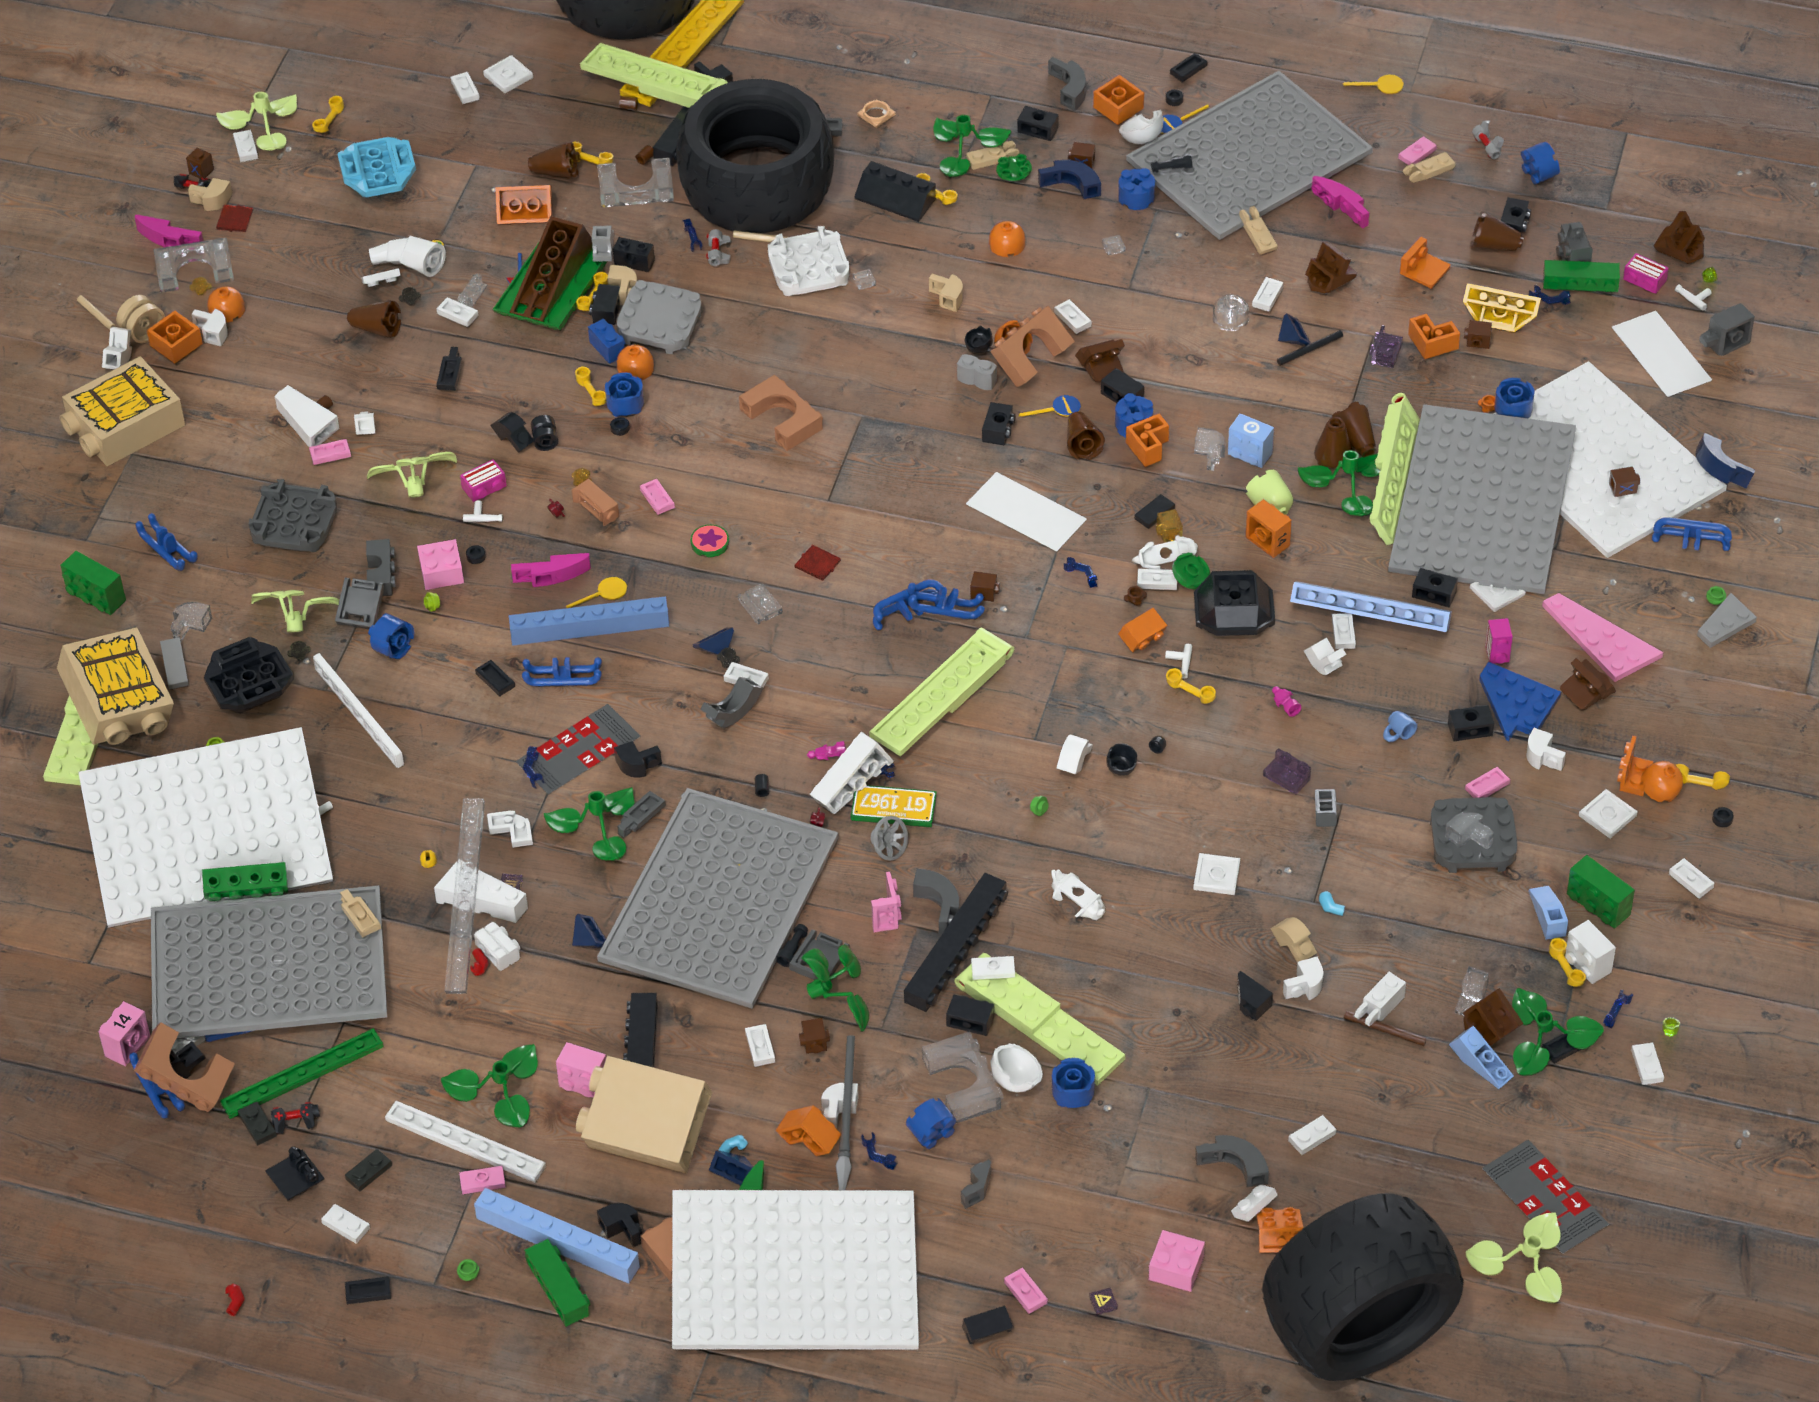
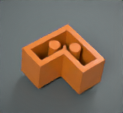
(1433, 339)
(1147, 437)
(809, 1127)

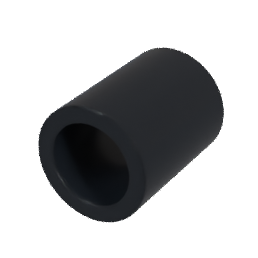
(761, 785)

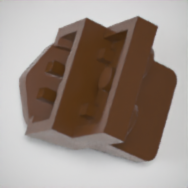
(1681, 240)
(1329, 270)
(1101, 358)
(1586, 685)
(1492, 1017)

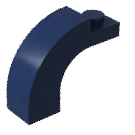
(1071, 173)
(1719, 464)

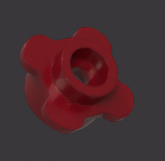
(556, 508)
(817, 818)

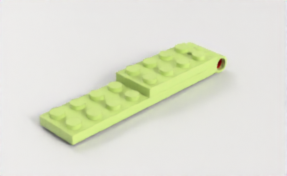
(650, 75)
(1394, 464)
(942, 691)
(71, 751)
(1042, 1020)

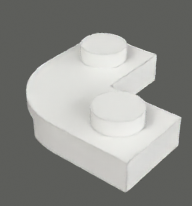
(513, 823)

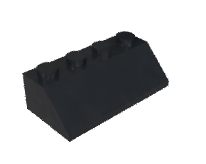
(895, 191)

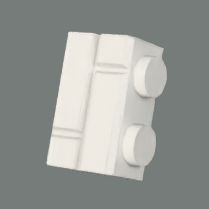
(497, 945)

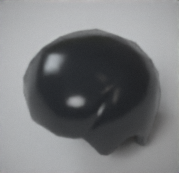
(979, 339)
(1121, 759)

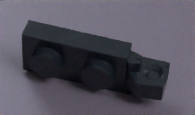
(449, 370)

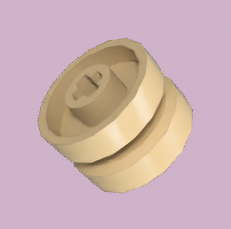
(138, 315)

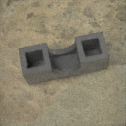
(380, 556)

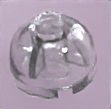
(1230, 312)

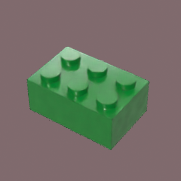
(93, 583)
(1600, 891)

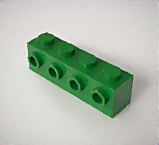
(1581, 275)
(245, 881)
(557, 1282)

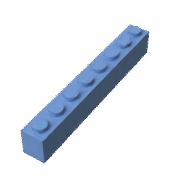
(589, 620)

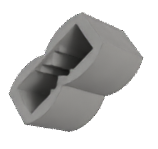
(977, 372)

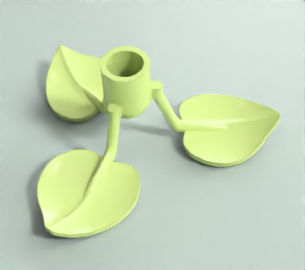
(261, 103)
(414, 484)
(293, 618)
(1539, 1233)

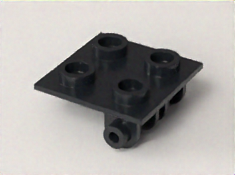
(294, 1173)

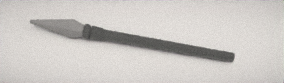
(843, 1164)

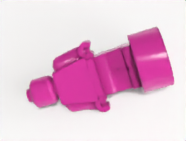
(1282, 697)
(827, 751)

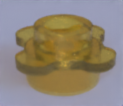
(200, 285)
(580, 476)

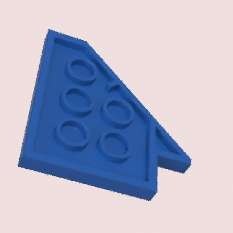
(1517, 700)

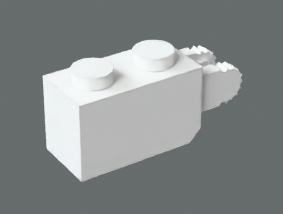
(1382, 999)

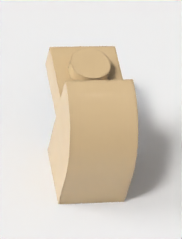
(213, 197)
(622, 277)
(949, 291)
(1295, 935)

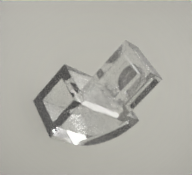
(1210, 443)
(190, 616)
(1466, 827)
(1473, 989)

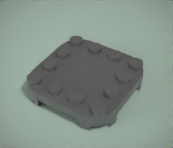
(293, 516)
(1496, 815)

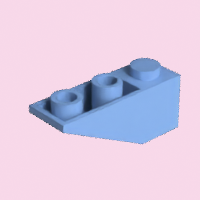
(1549, 912)
(1481, 1057)

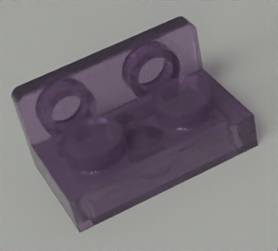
(1385, 348)
(1288, 771)

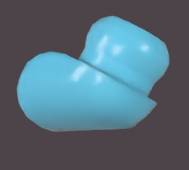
(1328, 904)
(732, 1142)

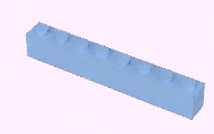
(1371, 606)
(569, 1239)

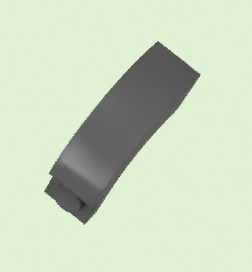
(1073, 75)
(735, 705)
(939, 889)
(1237, 1152)

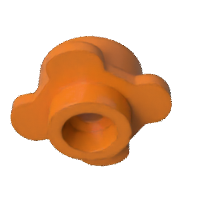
(1487, 403)

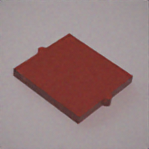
(234, 218)
(817, 562)

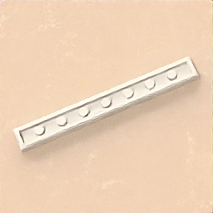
(358, 710)
(465, 1141)

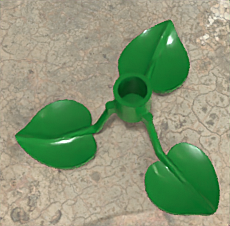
(947, 130)
(1320, 475)
(567, 820)
(823, 985)
(1530, 1006)
(510, 1111)

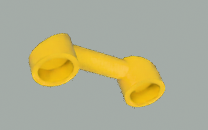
(336, 105)
(604, 157)
(947, 197)
(584, 302)
(583, 378)
(1174, 679)
(1719, 781)
(1557, 951)

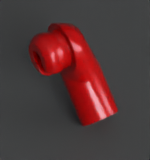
(481, 964)
(236, 1295)

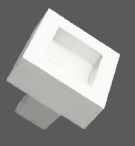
(364, 423)

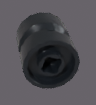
(544, 432)

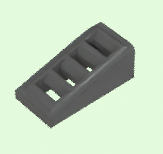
(1325, 808)

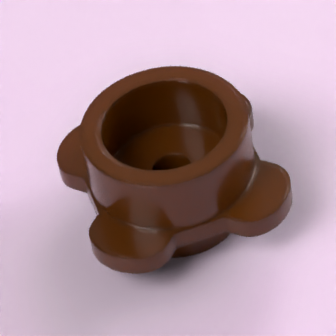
(1135, 595)

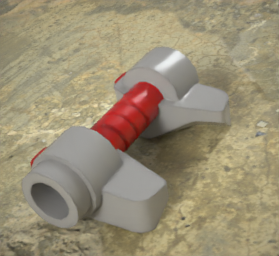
(1493, 147)
(715, 256)

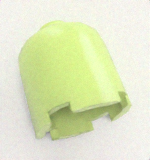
(1271, 489)

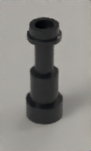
(1174, 163)
(787, 953)

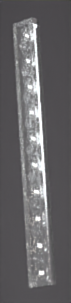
(464, 896)

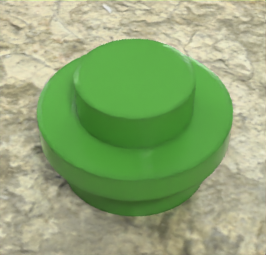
(1716, 595)
(1039, 805)
(468, 1270)

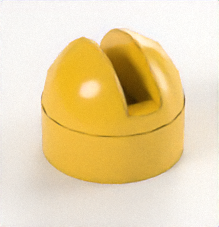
(429, 863)

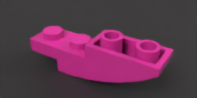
(1339, 196)
(163, 233)
(548, 573)

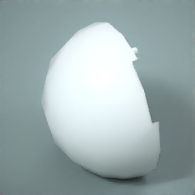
(1142, 130)
(1015, 1068)

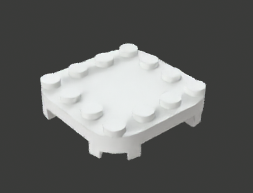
(808, 262)

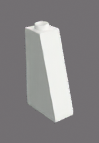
(306, 417)

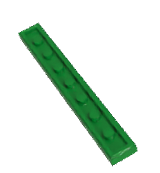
(303, 1072)

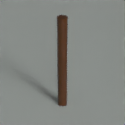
(1387, 1029)

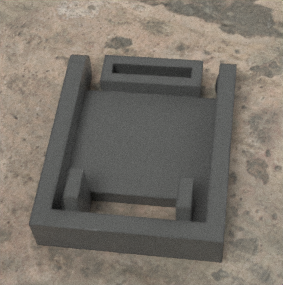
(361, 601)
(825, 943)

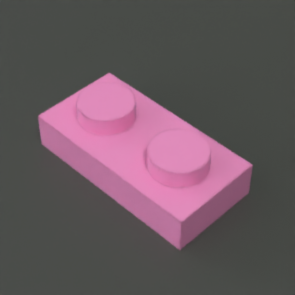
(1025, 1290)

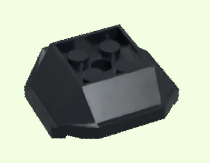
(1234, 603)
(247, 675)

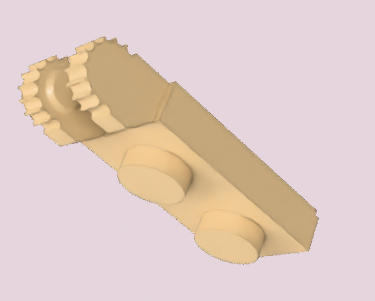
(990, 155)
(1429, 167)
(1258, 231)

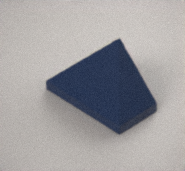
(1292, 331)
(716, 641)
(587, 932)
(730, 1166)

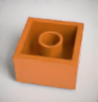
(1118, 100)
(174, 337)
(1268, 528)

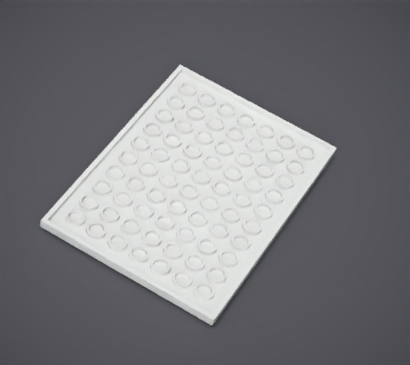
(1616, 435)
(199, 810)
(794, 1269)

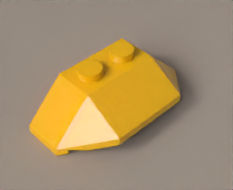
(1504, 309)

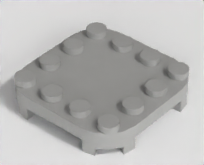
(659, 316)

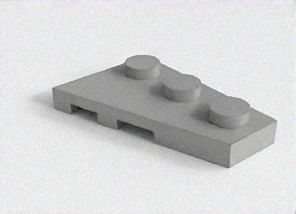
(1726, 621)

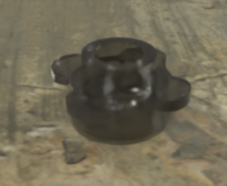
(409, 295)
(298, 650)
(728, 656)

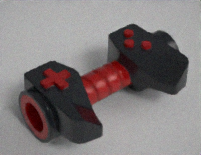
(183, 181)
(307, 1112)

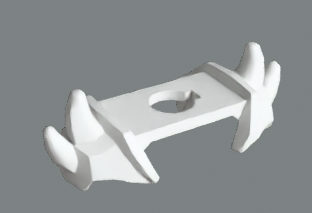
(1150, 555)
(1090, 902)

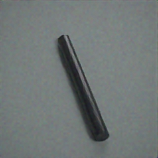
(1310, 347)

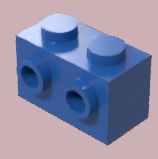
(606, 340)

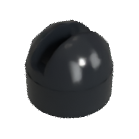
(1157, 744)

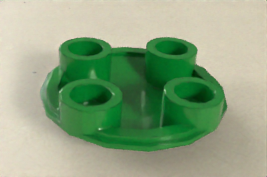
(1014, 167)

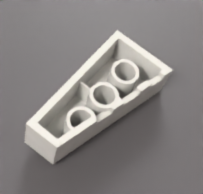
(850, 773)
(491, 896)

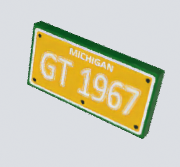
(910, 805)

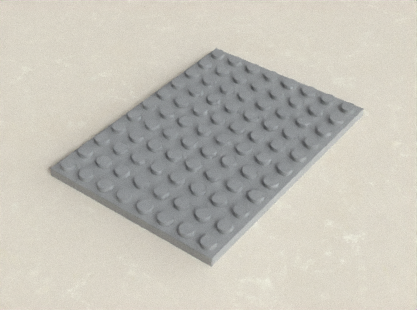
(1251, 153)
(1483, 498)
(705, 917)
(216, 955)

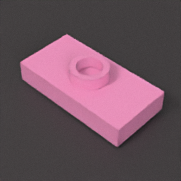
(1417, 151)
(329, 452)
(657, 496)
(1487, 783)
(479, 1179)

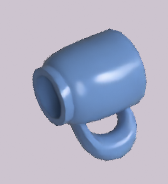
(1402, 725)

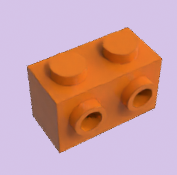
(1142, 630)

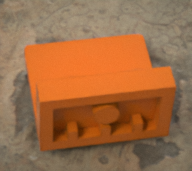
(1422, 266)
(1632, 770)
(1277, 1228)

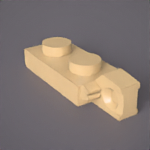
(359, 914)

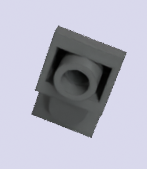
(980, 1178)

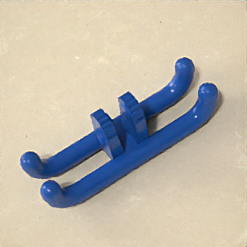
(1693, 530)
(165, 544)
(901, 602)
(945, 604)
(562, 674)
(154, 1091)

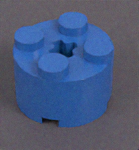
(1540, 162)
(1136, 188)
(624, 394)
(1514, 398)
(1130, 411)
(391, 636)
(1073, 1083)
(931, 1122)

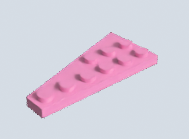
(1607, 644)

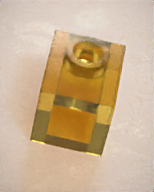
(1169, 525)

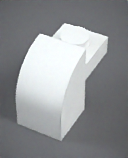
(212, 326)
(119, 348)
(1324, 657)
(1540, 751)
(1073, 754)
(1308, 980)
(833, 1101)

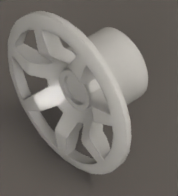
(886, 837)

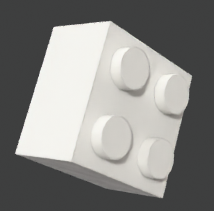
(1590, 951)

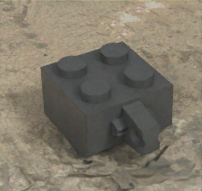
(1573, 243)
(1729, 330)

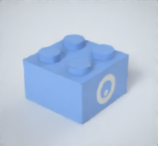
(1250, 440)

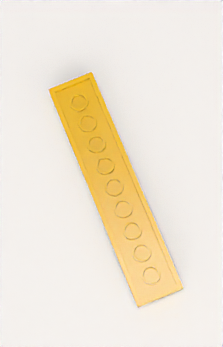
(688, 39)

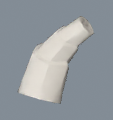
(412, 252)

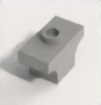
(602, 243)

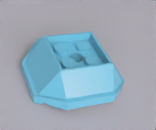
(377, 166)

